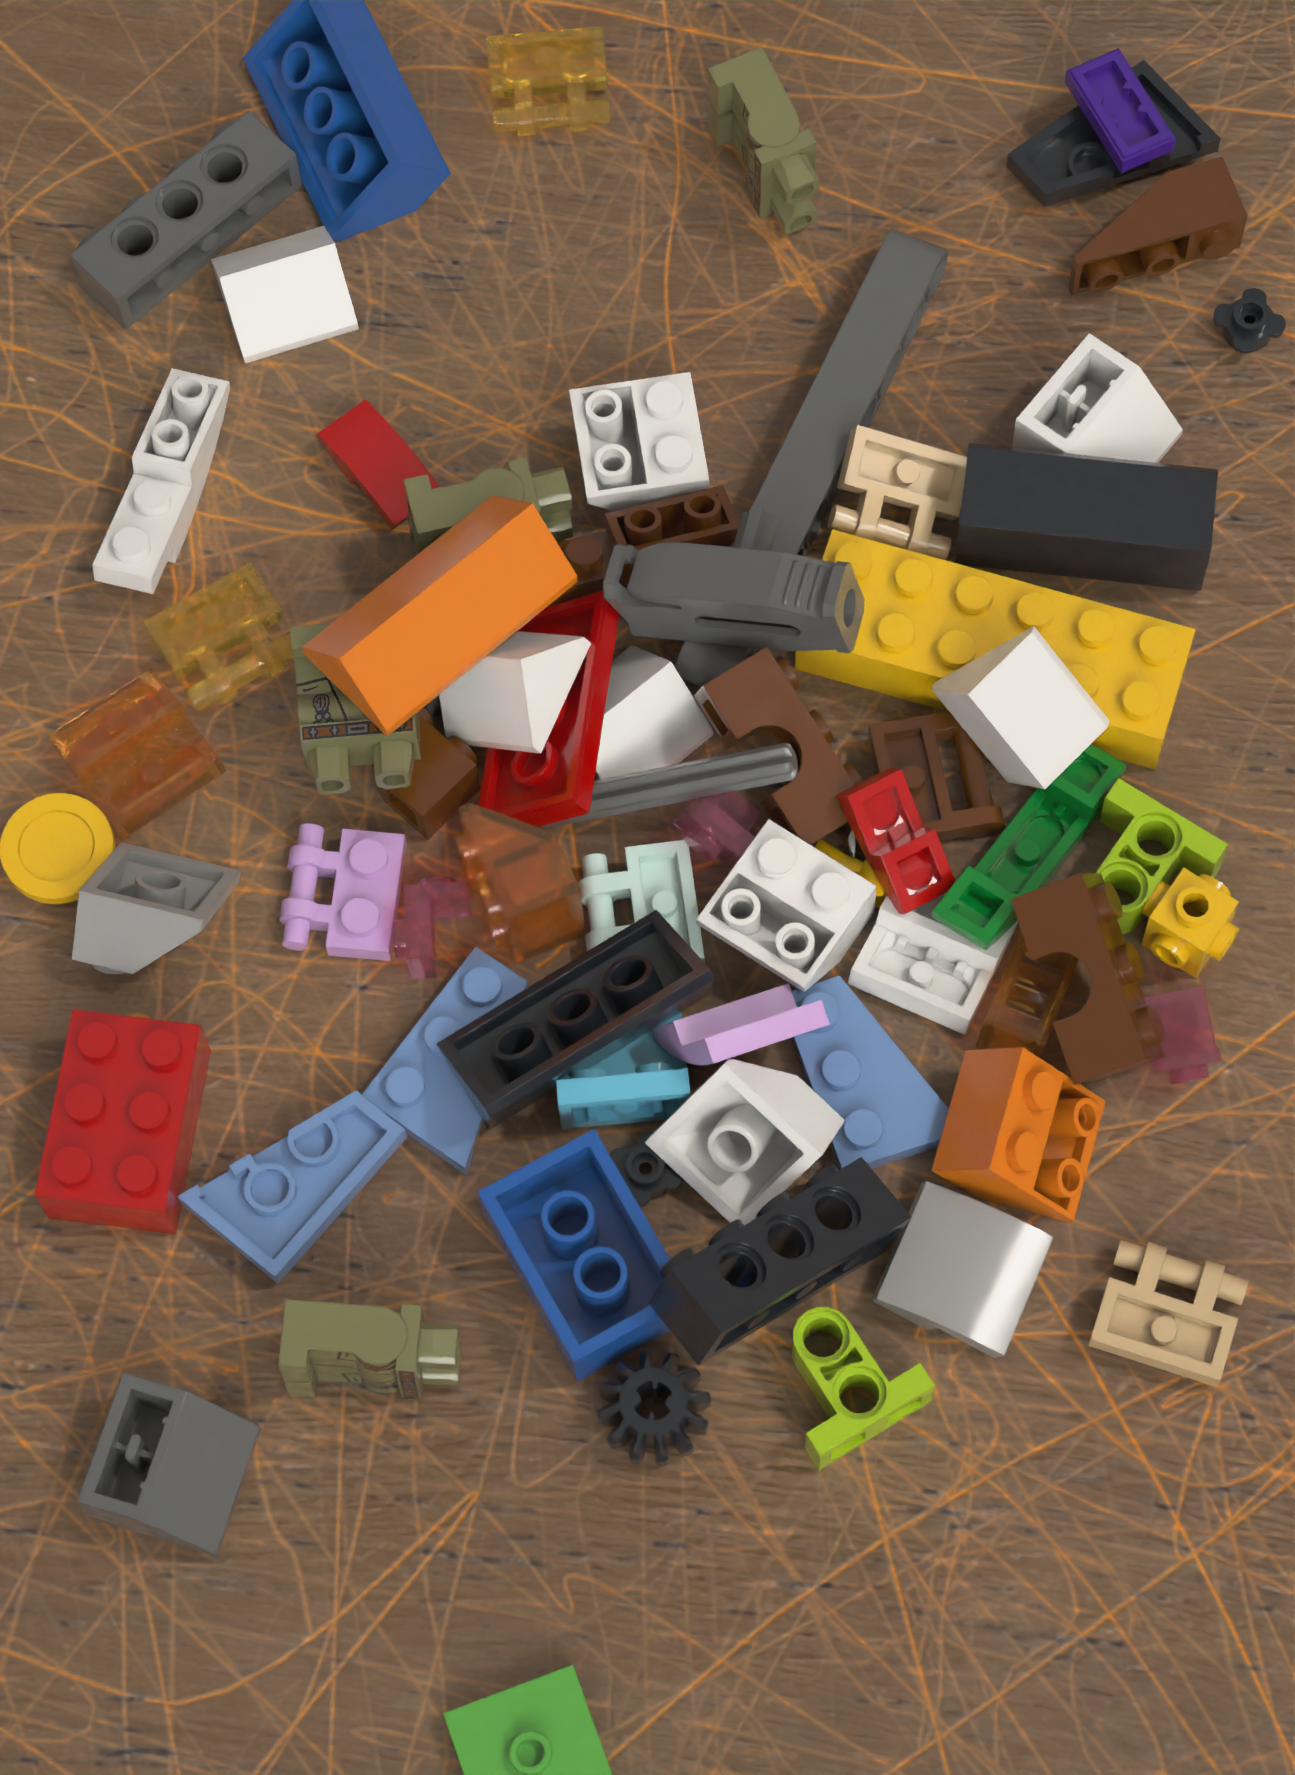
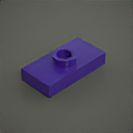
(1119, 110)

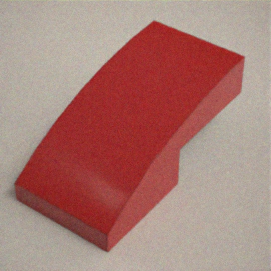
(374, 458)
(895, 842)

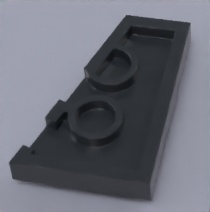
(1072, 160)

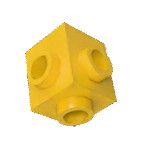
(1190, 921)

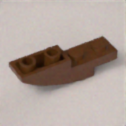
(689, 518)

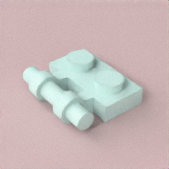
(655, 879)

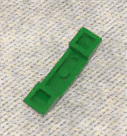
(1029, 849)

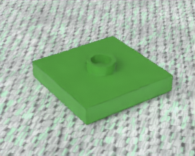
(529, 1730)

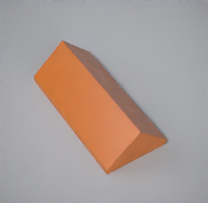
(443, 611)

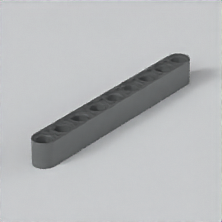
(842, 396)

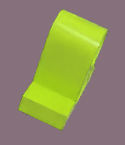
(1139, 873)
(847, 1369)

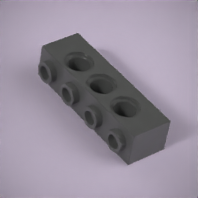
(180, 247)

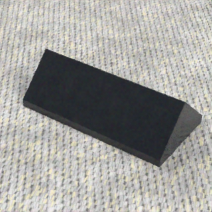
(1086, 516)
(575, 1017)

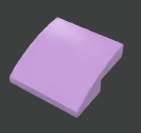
(739, 1027)

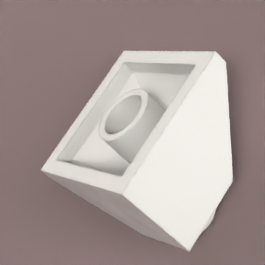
(745, 1136)

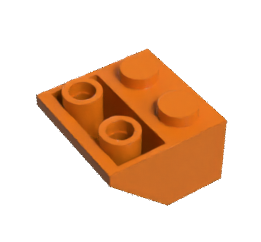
(1019, 1133)

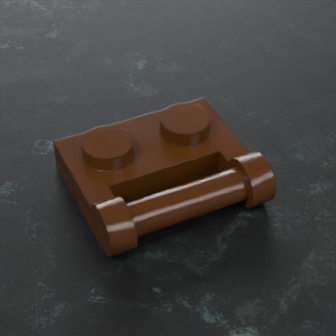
(913, 747)

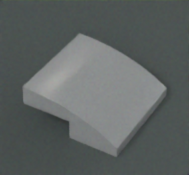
(962, 1269)

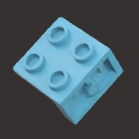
(627, 1087)

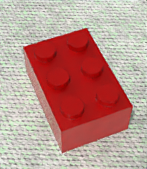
(123, 1121)

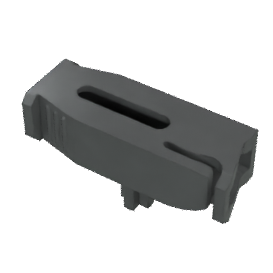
(737, 593)

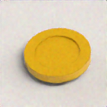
(55, 846)

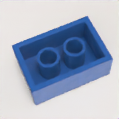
(580, 1252)

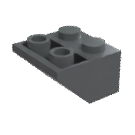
(168, 1465)

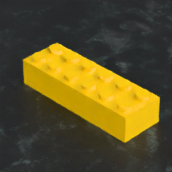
(940, 615)

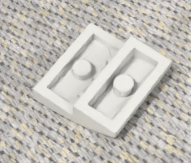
(926, 966)

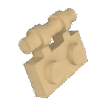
(904, 475)
(1163, 1329)

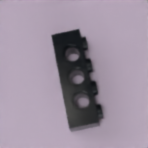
(777, 1259)

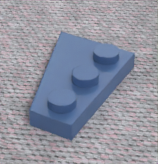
(866, 1081)
(418, 1083)
(296, 1188)

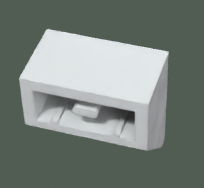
(1099, 409)
(639, 441)
(789, 907)

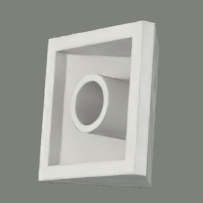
(285, 294)
(514, 692)
(1023, 709)
(647, 716)

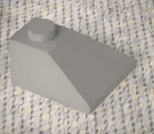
(145, 907)

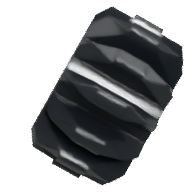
(681, 1408)

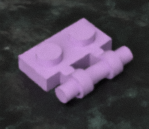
(364, 893)

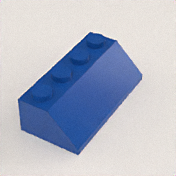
(345, 115)

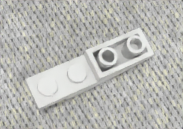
(166, 482)

